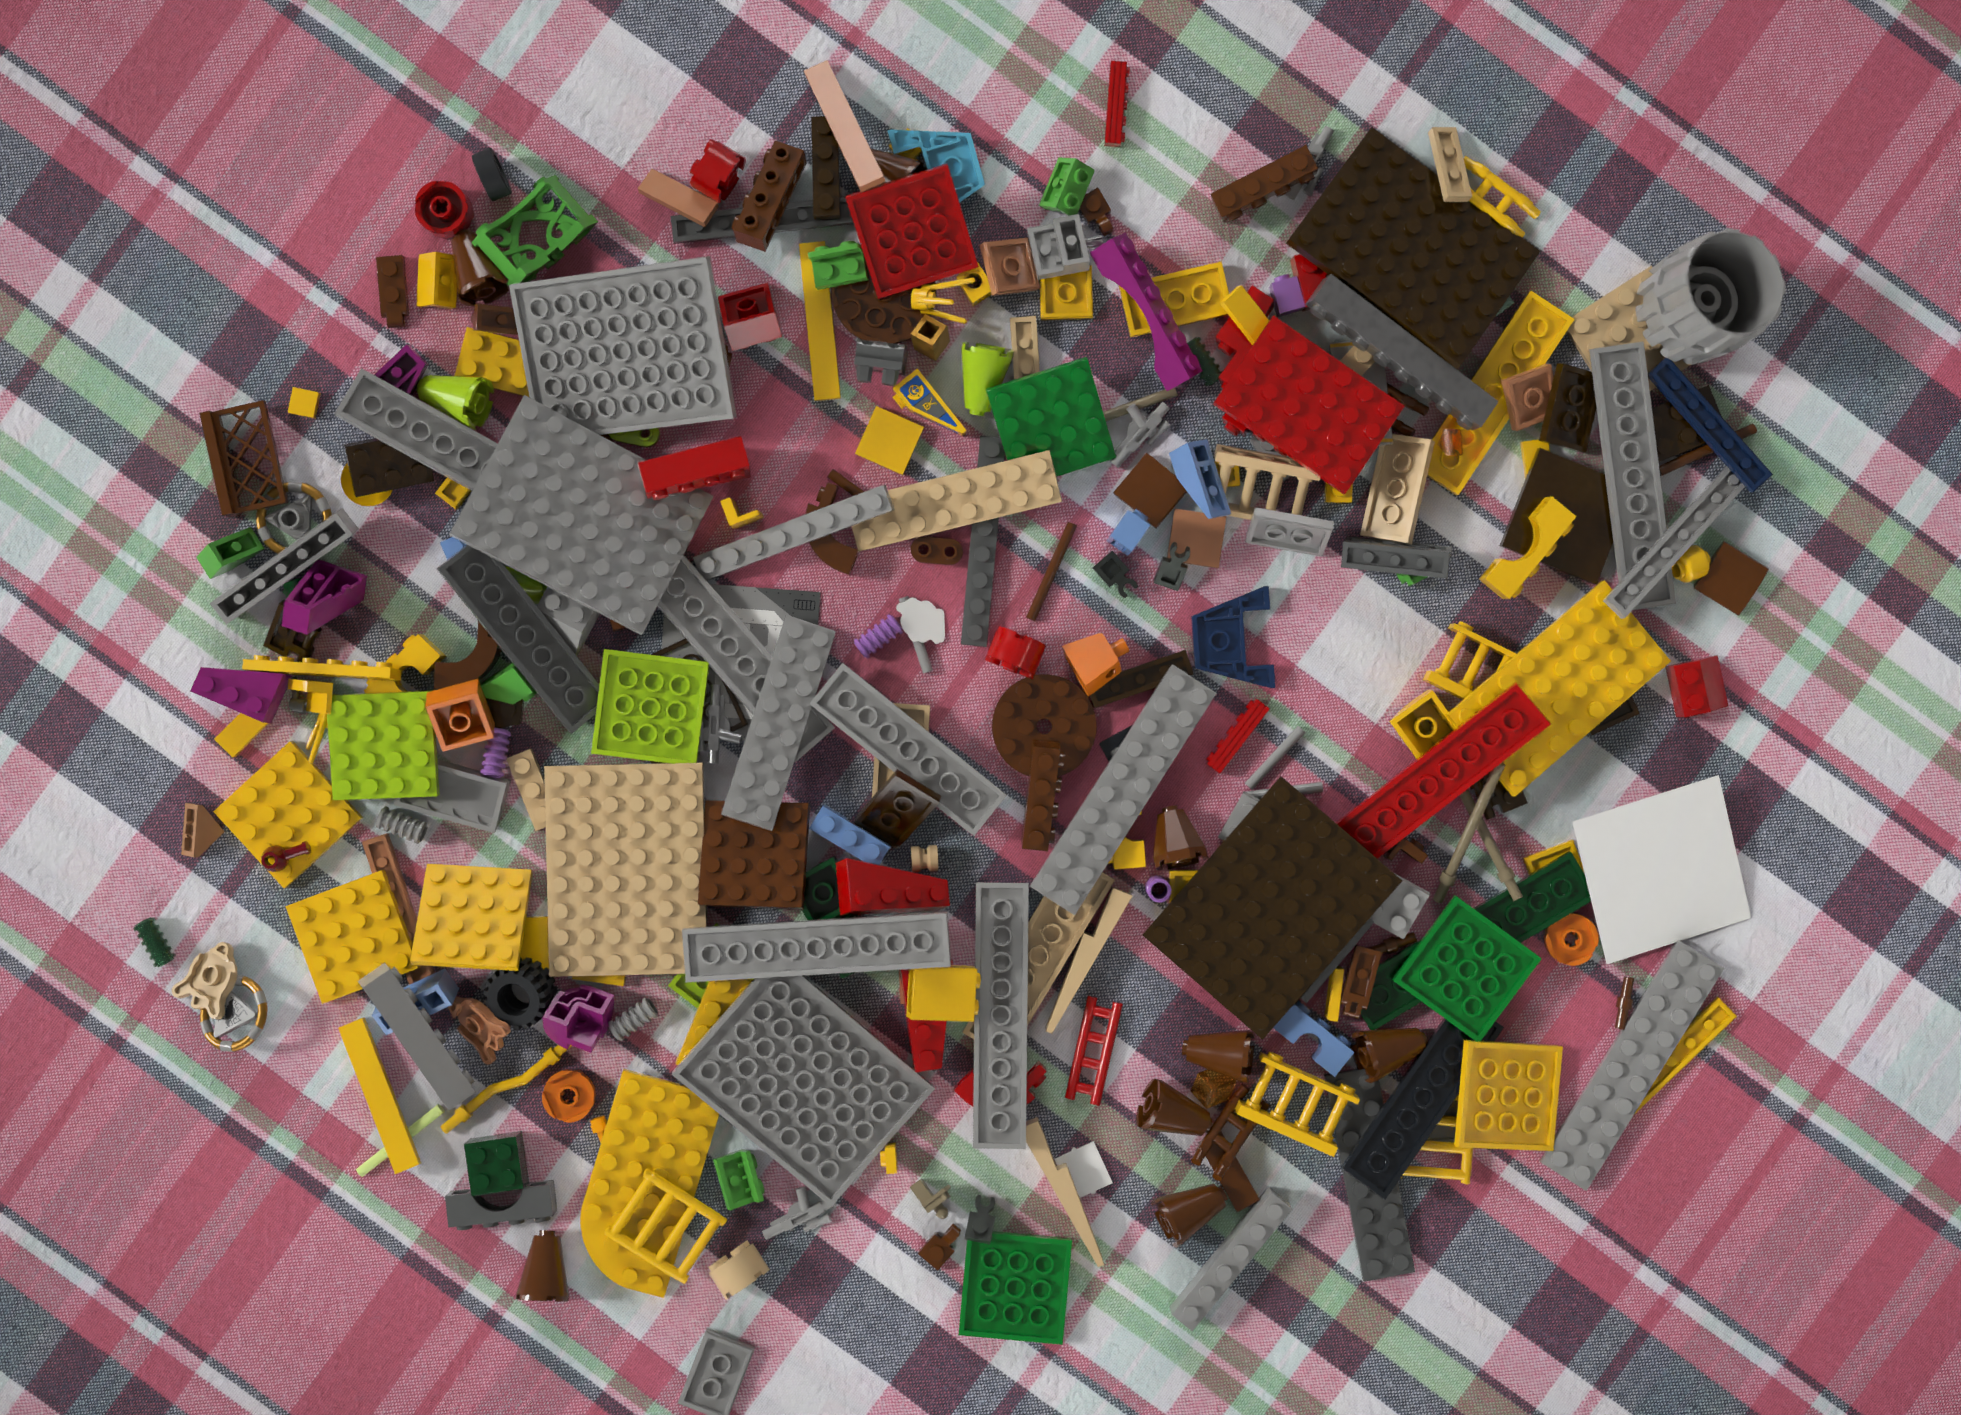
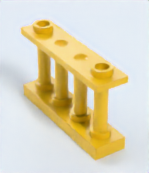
(1464, 687)
(1276, 1119)

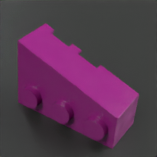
(404, 370)

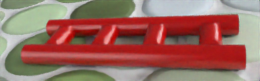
(1079, 1056)

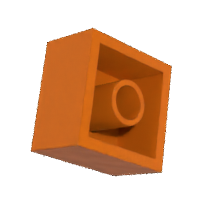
(460, 715)

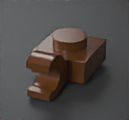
(1094, 209)
(938, 1248)

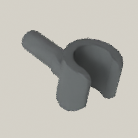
(296, 704)

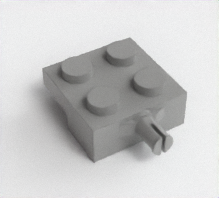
(1061, 247)

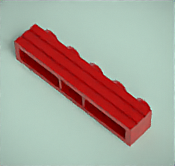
(1116, 103)
(1236, 735)

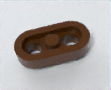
(936, 551)

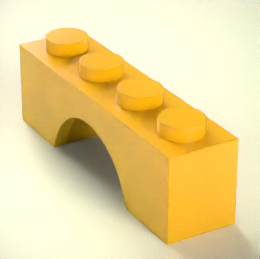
(1548, 524)

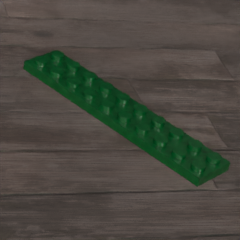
(1546, 898)

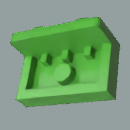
(739, 1179)

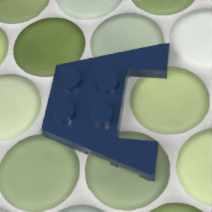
(1221, 641)

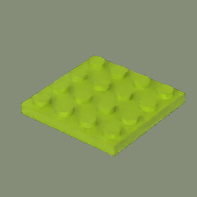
(650, 707)
(382, 746)

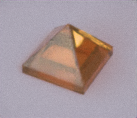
(1451, 442)

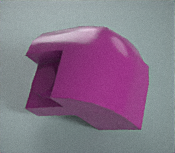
(579, 1017)

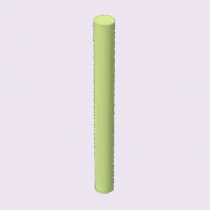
(414, 1129)

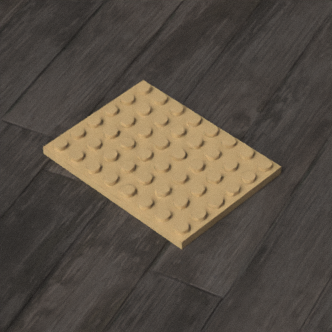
(622, 866)

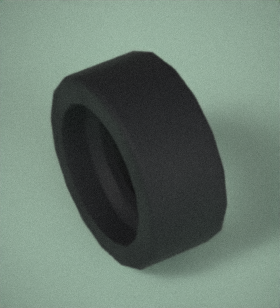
(491, 174)

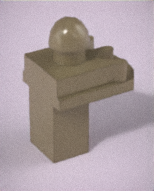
(929, 1200)

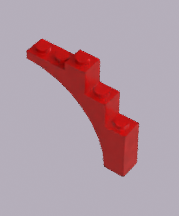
(1233, 341)

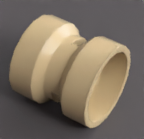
(924, 858)

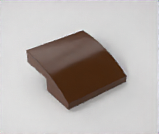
(1151, 490)
(1731, 578)

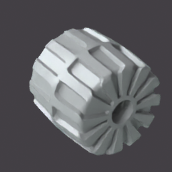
(1711, 296)

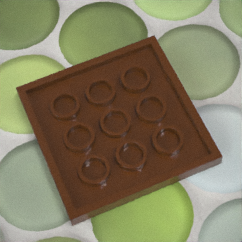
(752, 864)

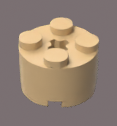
(738, 1271)

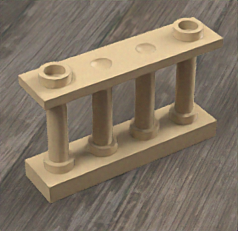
(1254, 463)

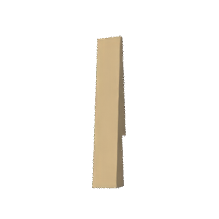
(1086, 953)
(1063, 1185)

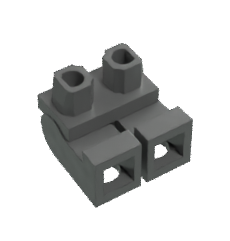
(880, 356)

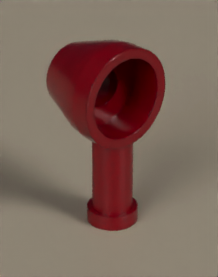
(282, 856)

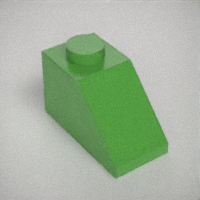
(229, 552)
(508, 686)

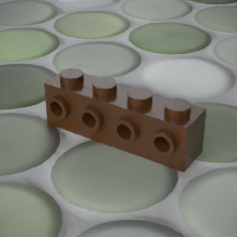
(1264, 183)
(769, 195)
(1041, 794)

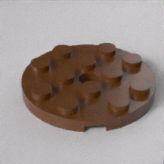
(873, 318)
(1038, 699)

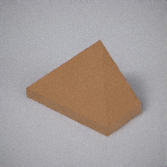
(199, 830)

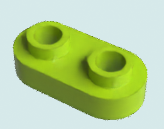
(635, 437)

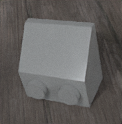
(568, 618)

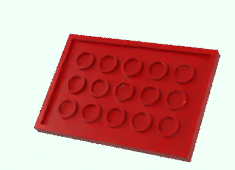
(1308, 405)

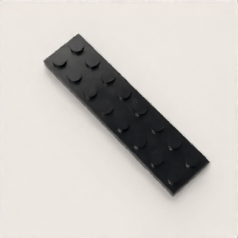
(1411, 1111)

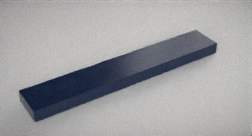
(1709, 424)

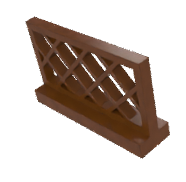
(223, 468)

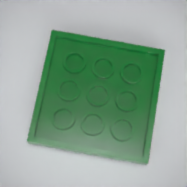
(1053, 413)
(1466, 969)
(1016, 1288)

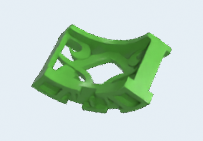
(525, 269)

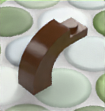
(827, 548)
(473, 667)

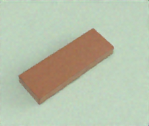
(678, 197)

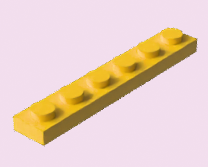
(333, 668)

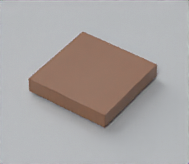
(1009, 266)
(1528, 396)
(1200, 534)

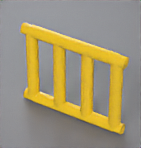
(1438, 1146)
(659, 1259)

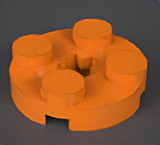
(1584, 946)
(555, 1089)

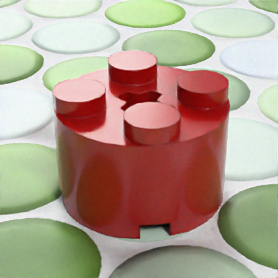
(717, 171)
(429, 213)
(1015, 652)

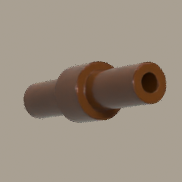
(1392, 944)
(1624, 1002)

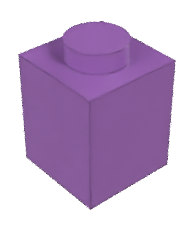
(1286, 295)

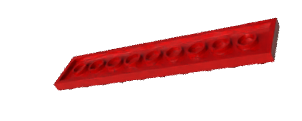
(1445, 771)

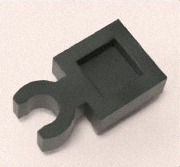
(1172, 570)
(1112, 571)
(980, 1224)

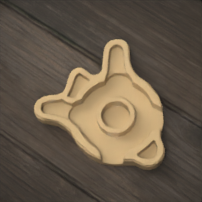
(210, 980)

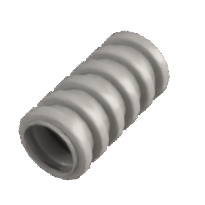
(402, 825)
(634, 1018)

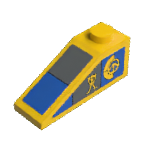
(922, 400)

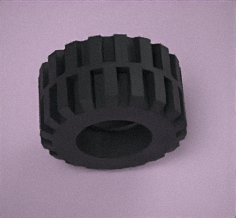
(506, 1005)

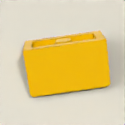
(436, 280)
(734, 517)
(318, 696)

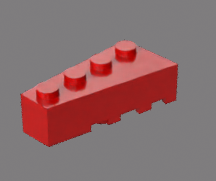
(695, 468)
(882, 889)
(925, 1036)

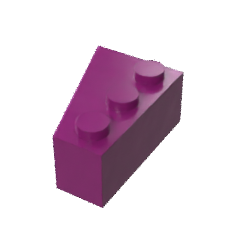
(322, 596)
(243, 691)

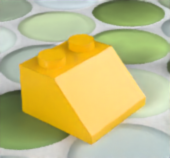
(1422, 723)

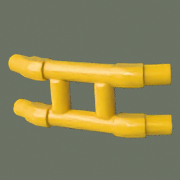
(1510, 193)

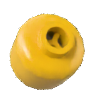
(1692, 565)

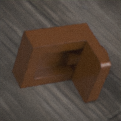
(1411, 848)

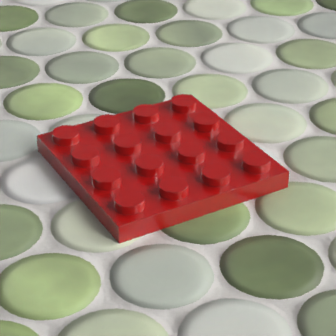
(912, 231)

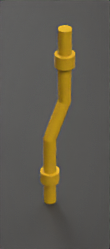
(466, 1111)

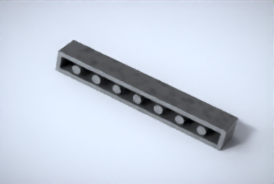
(1401, 353)

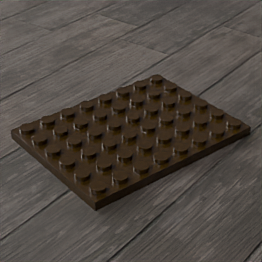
(1410, 254)
(1272, 907)

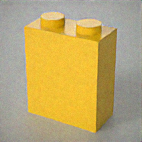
(943, 993)

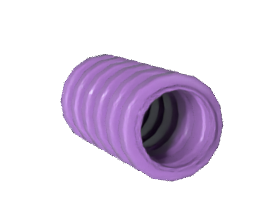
(878, 636)
(495, 754)
(1158, 898)

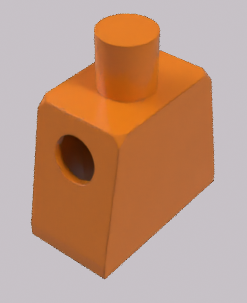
(1094, 660)

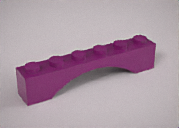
(1173, 356)

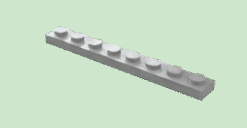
(794, 533)
(1674, 543)

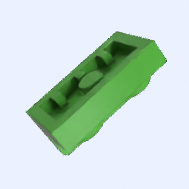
(1067, 186)
(838, 265)

